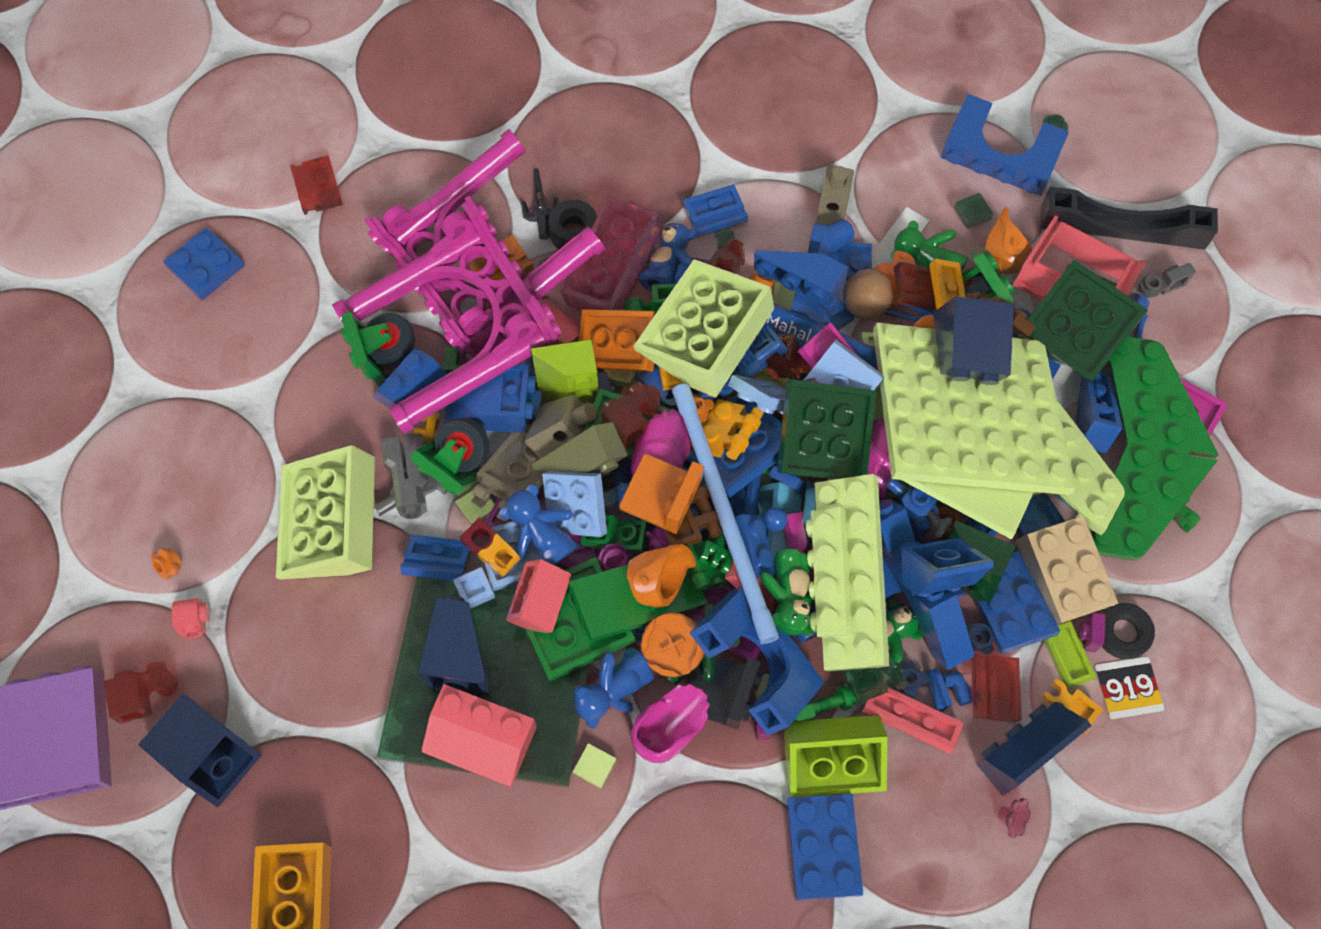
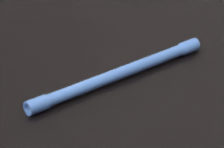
(760, 613)

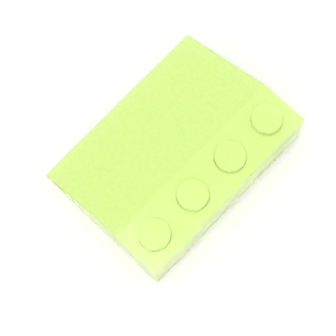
(706, 326)
(990, 506)
(326, 515)

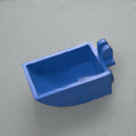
(499, 404)

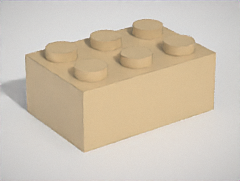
(1067, 569)

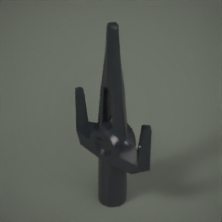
(541, 211)

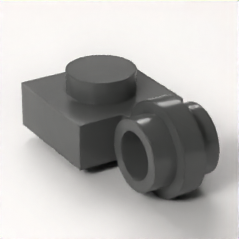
(1172, 279)

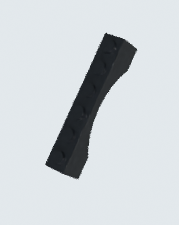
(1181, 226)

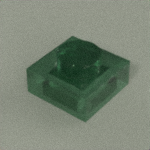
(973, 210)

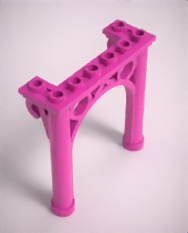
(409, 227)
(530, 328)

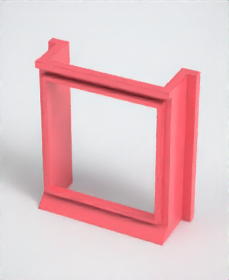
(1038, 278)

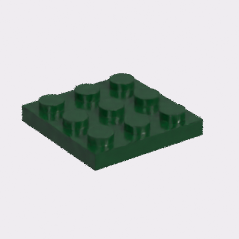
(1084, 320)
(826, 430)

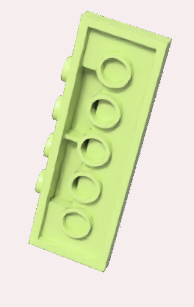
(848, 574)

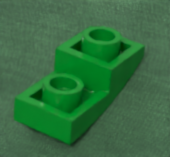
(623, 532)

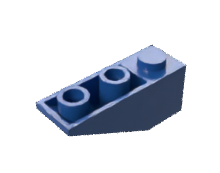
(808, 273)

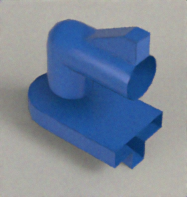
(938, 687)

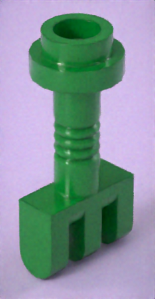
(716, 552)
(843, 697)

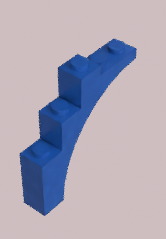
(937, 614)

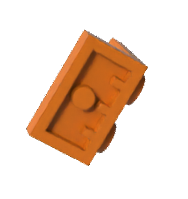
(661, 492)

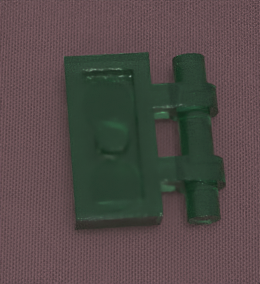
(871, 682)

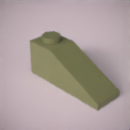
(590, 451)

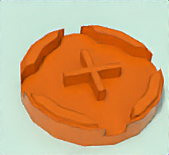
(670, 645)

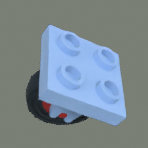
(584, 496)

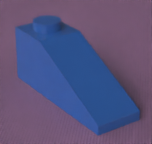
(1098, 412)

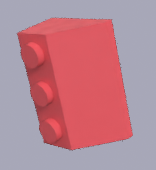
(478, 735)

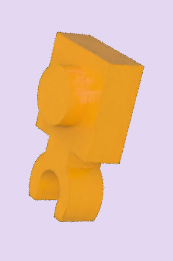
(1077, 702)

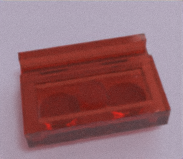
(316, 185)
(914, 285)
(996, 688)

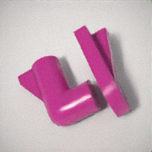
(796, 533)

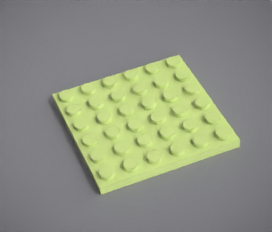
(967, 429)

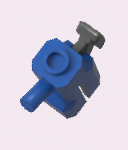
(920, 510)

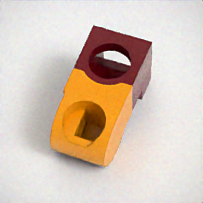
(489, 547)

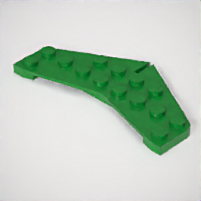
(1160, 437)

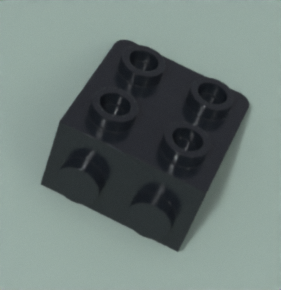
(728, 689)

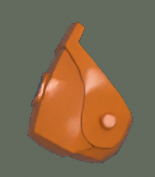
(1007, 245)
(659, 574)

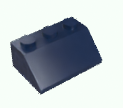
(1031, 746)

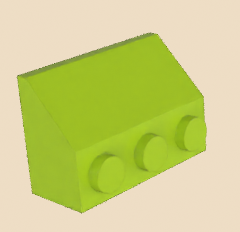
(566, 371)
(836, 756)

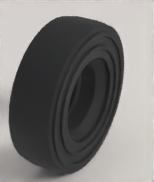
(1142, 623)

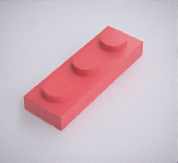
(916, 719)

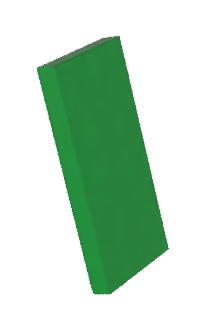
(610, 607)

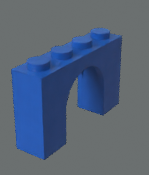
(1026, 170)
(791, 675)

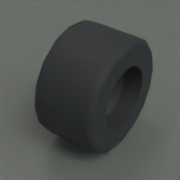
(569, 212)

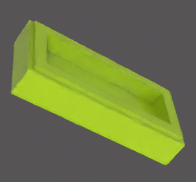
(1070, 656)

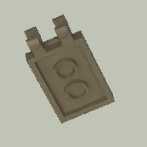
(508, 471)

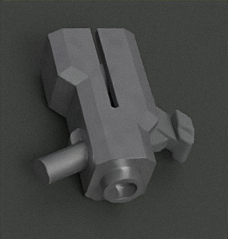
(408, 481)

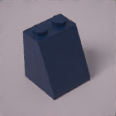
(974, 339)
(454, 650)
(199, 750)

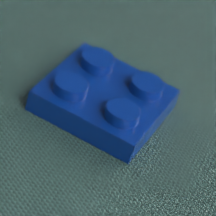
(203, 263)

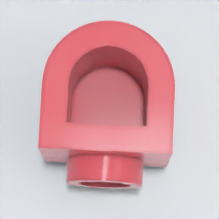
(190, 617)

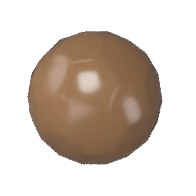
(868, 294)

